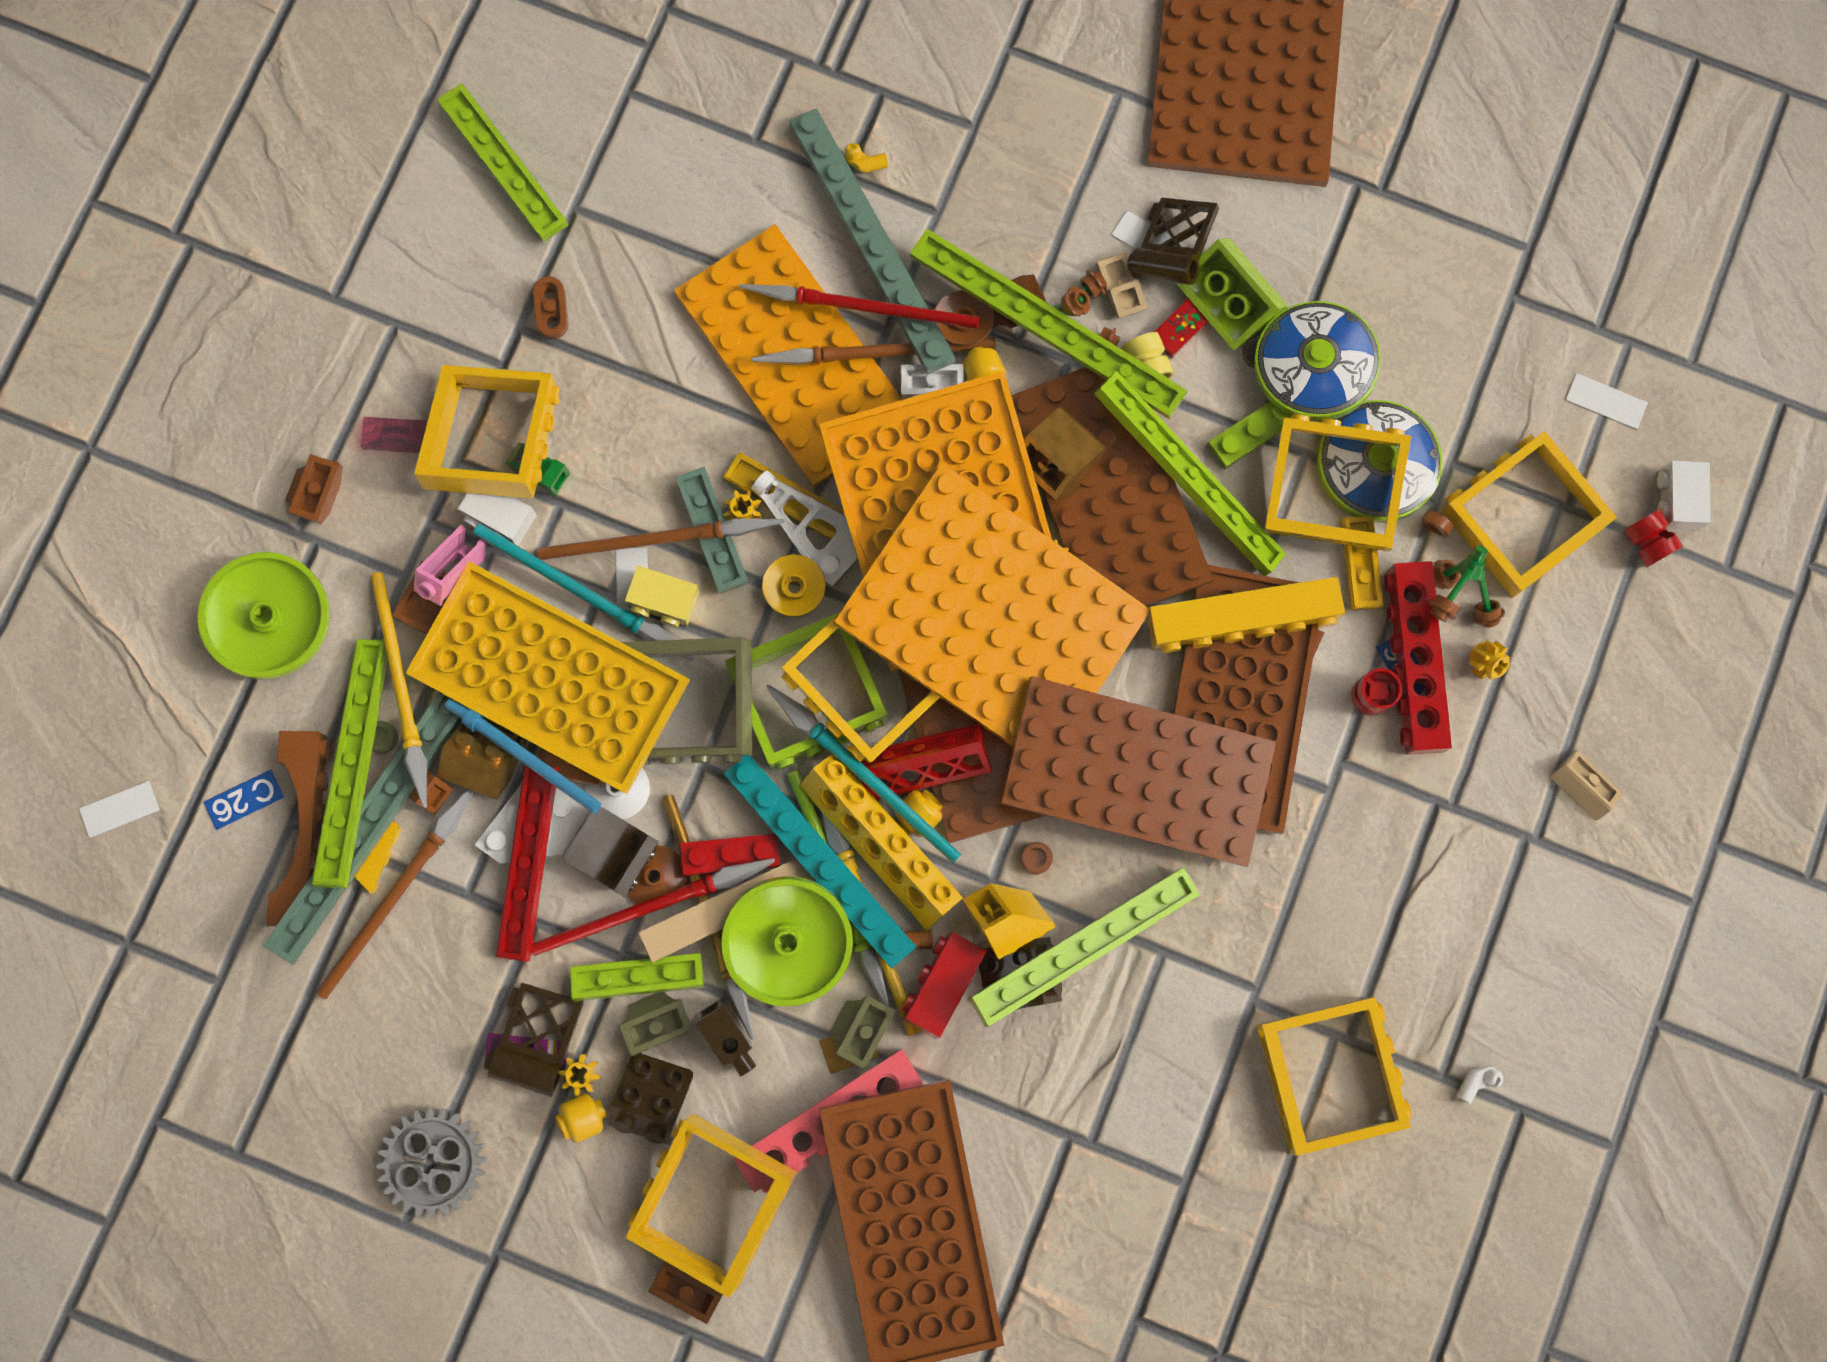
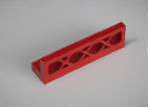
(943, 747)

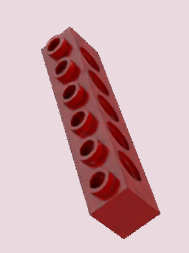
(1419, 579)

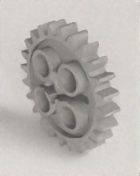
(425, 1193)

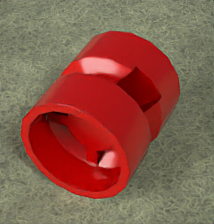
(1653, 538)
(1376, 691)

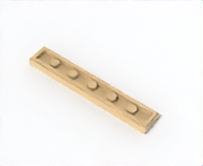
(705, 917)

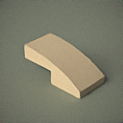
(1121, 288)

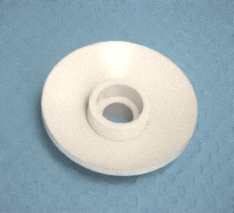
(619, 803)

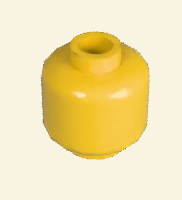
(981, 363)
(925, 806)
(580, 1118)

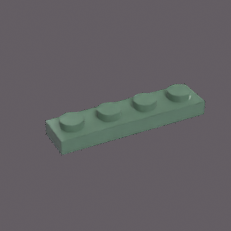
(704, 509)

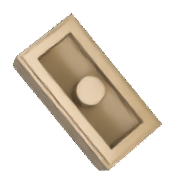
(1586, 785)

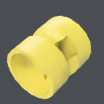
(1149, 350)

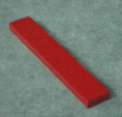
(526, 867)

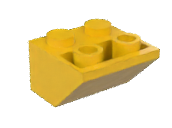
(1007, 917)

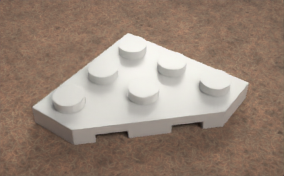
(565, 822)

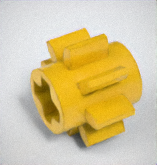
(745, 500)
(1489, 660)
(570, 1073)

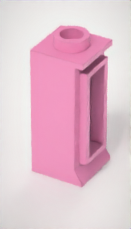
(426, 575)

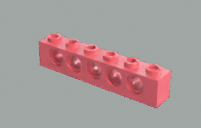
(896, 1067)

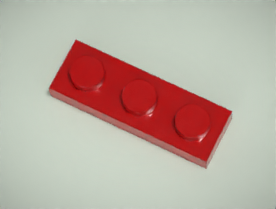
(712, 855)

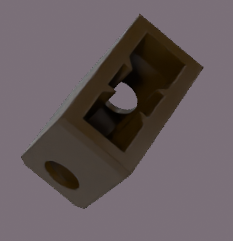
(720, 1023)

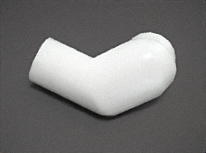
(1479, 1079)

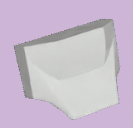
(916, 381)

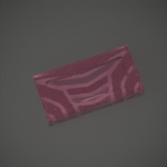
(392, 434)

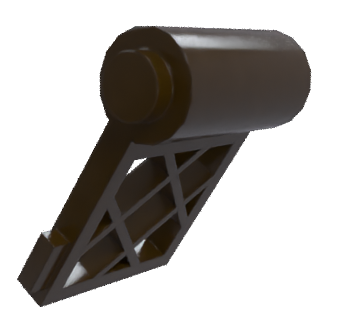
(1169, 260)
(524, 1065)

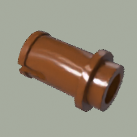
(921, 938)

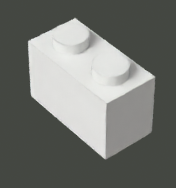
(1685, 494)
(498, 513)

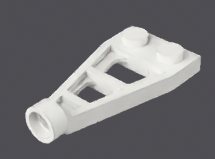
(838, 553)

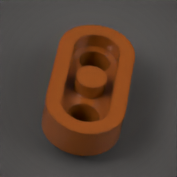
(550, 309)

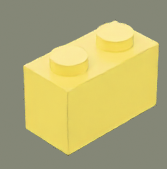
(662, 597)

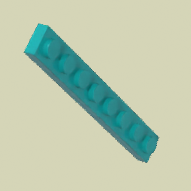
(820, 860)

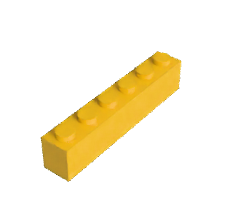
(1245, 614)

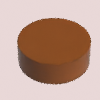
(1437, 523)
(1036, 858)

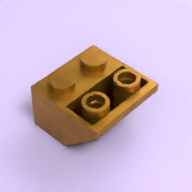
(1062, 453)
(478, 762)

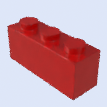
(942, 984)

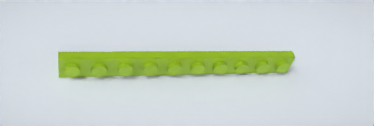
(1045, 321)

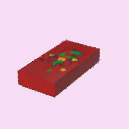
(1181, 327)

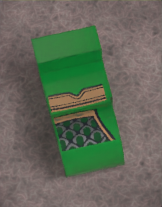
(553, 471)

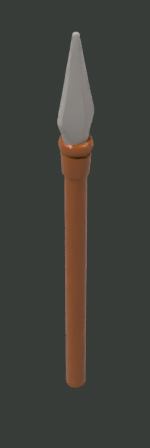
(830, 353)
(719, 529)
(443, 827)

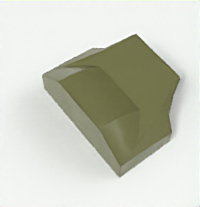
(654, 1022)
(861, 1029)

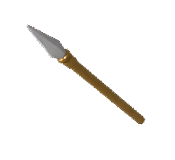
(734, 992)

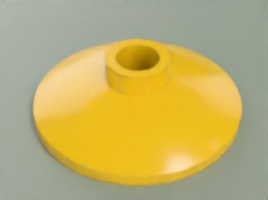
(792, 570)

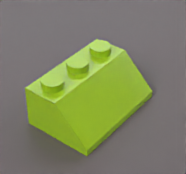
(1233, 294)

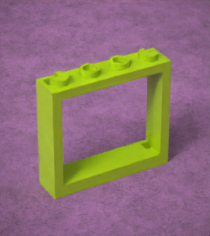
(793, 642)

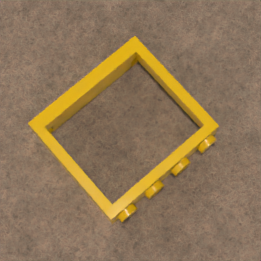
(440, 421)
(1568, 474)
(1332, 534)
(836, 723)
(1283, 1090)
(680, 1256)

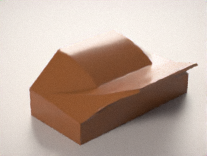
(314, 489)

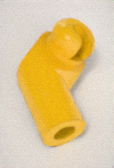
(862, 162)

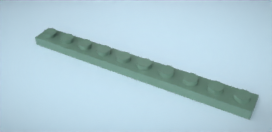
(870, 237)
(377, 814)

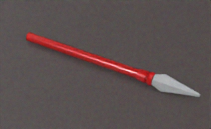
(815, 297)
(724, 878)

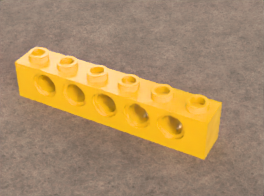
(880, 841)

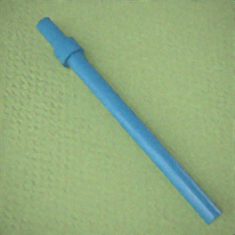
(477, 722)

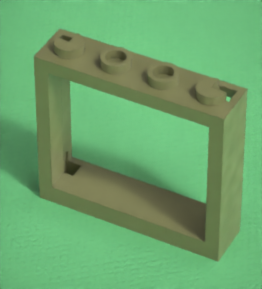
(710, 646)

